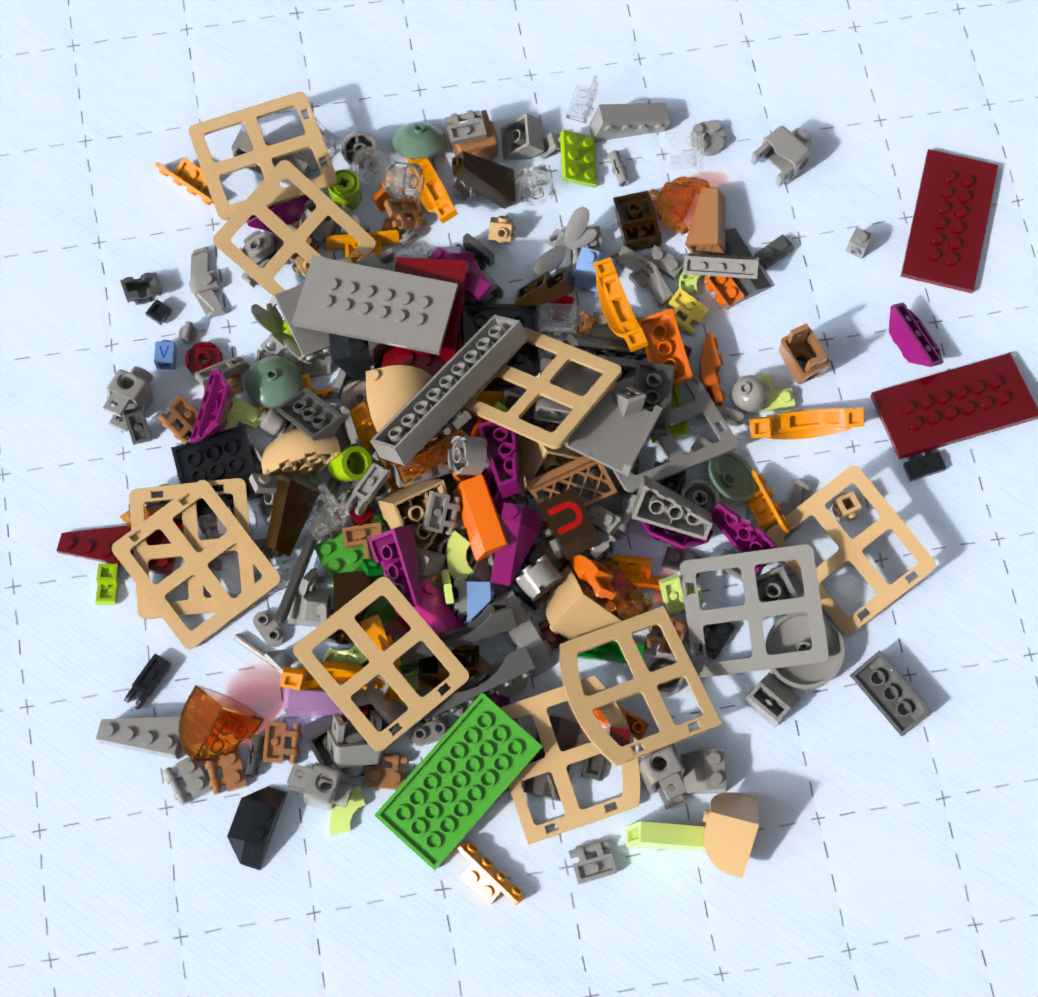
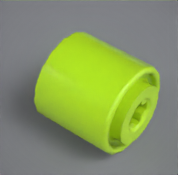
(347, 189)
(350, 464)

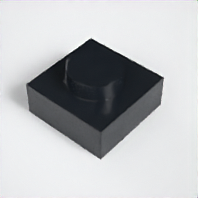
(158, 312)

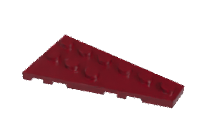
(98, 543)

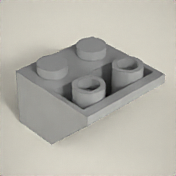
(771, 699)

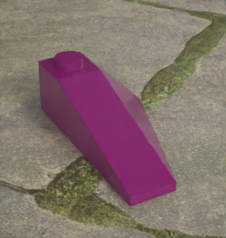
(477, 283)
(521, 530)
(740, 532)
(398, 556)

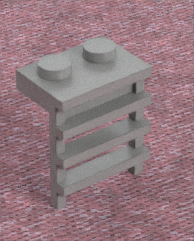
(346, 433)

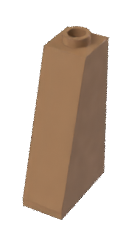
(708, 223)

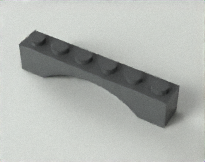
(492, 621)
(514, 666)

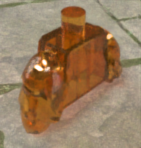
(675, 201)
(627, 597)

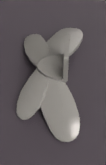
(573, 238)
(272, 322)
(386, 708)

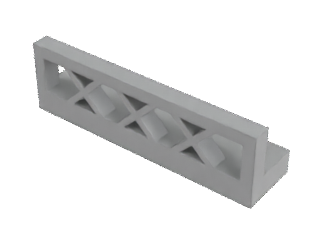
(721, 265)

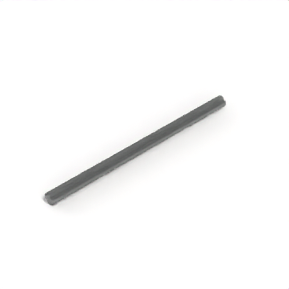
(300, 568)

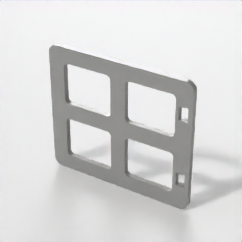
(678, 461)
(754, 610)

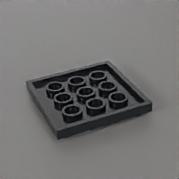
(477, 315)
(217, 458)

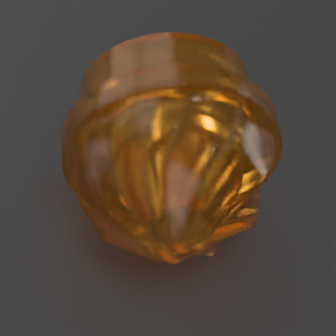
(387, 225)

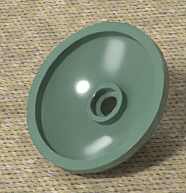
(419, 140)
(273, 391)
(732, 477)

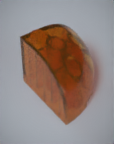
(214, 724)

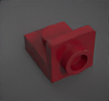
(360, 520)
(547, 634)

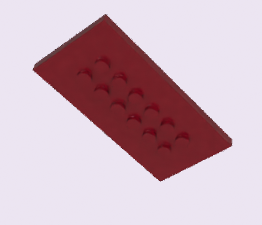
(949, 221)
(439, 269)
(954, 405)

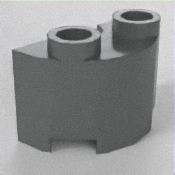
(141, 289)

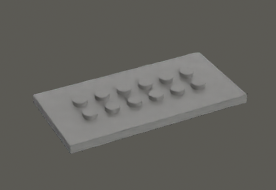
(375, 305)

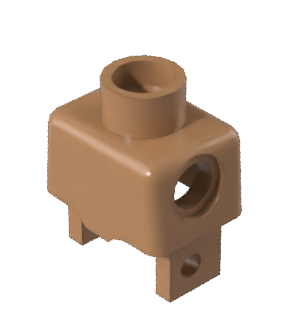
(484, 148)
(803, 345)

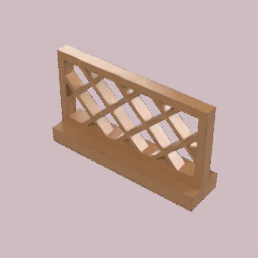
(567, 471)

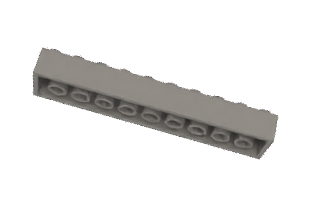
(449, 390)

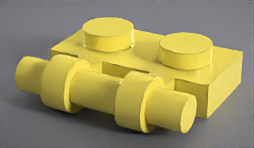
(689, 307)

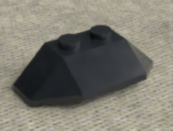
(350, 355)
(255, 825)

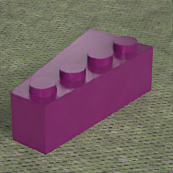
(503, 456)

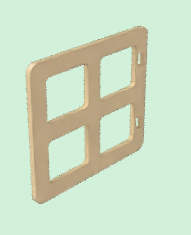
(261, 154)
(293, 240)
(542, 386)
(851, 548)
(143, 553)
(196, 565)
(380, 663)

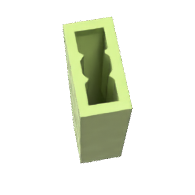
(664, 836)

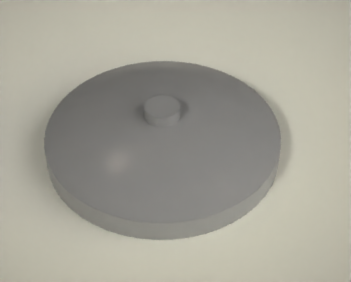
(793, 635)

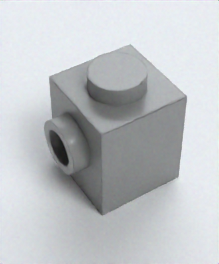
(859, 242)

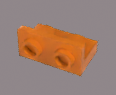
(725, 290)

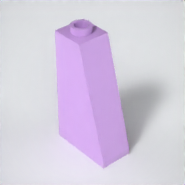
(309, 704)

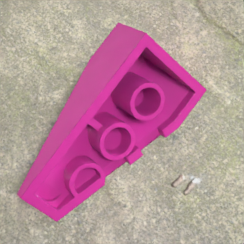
(435, 610)

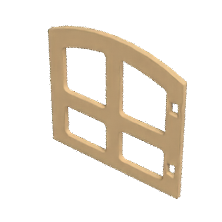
(643, 683)
(557, 762)

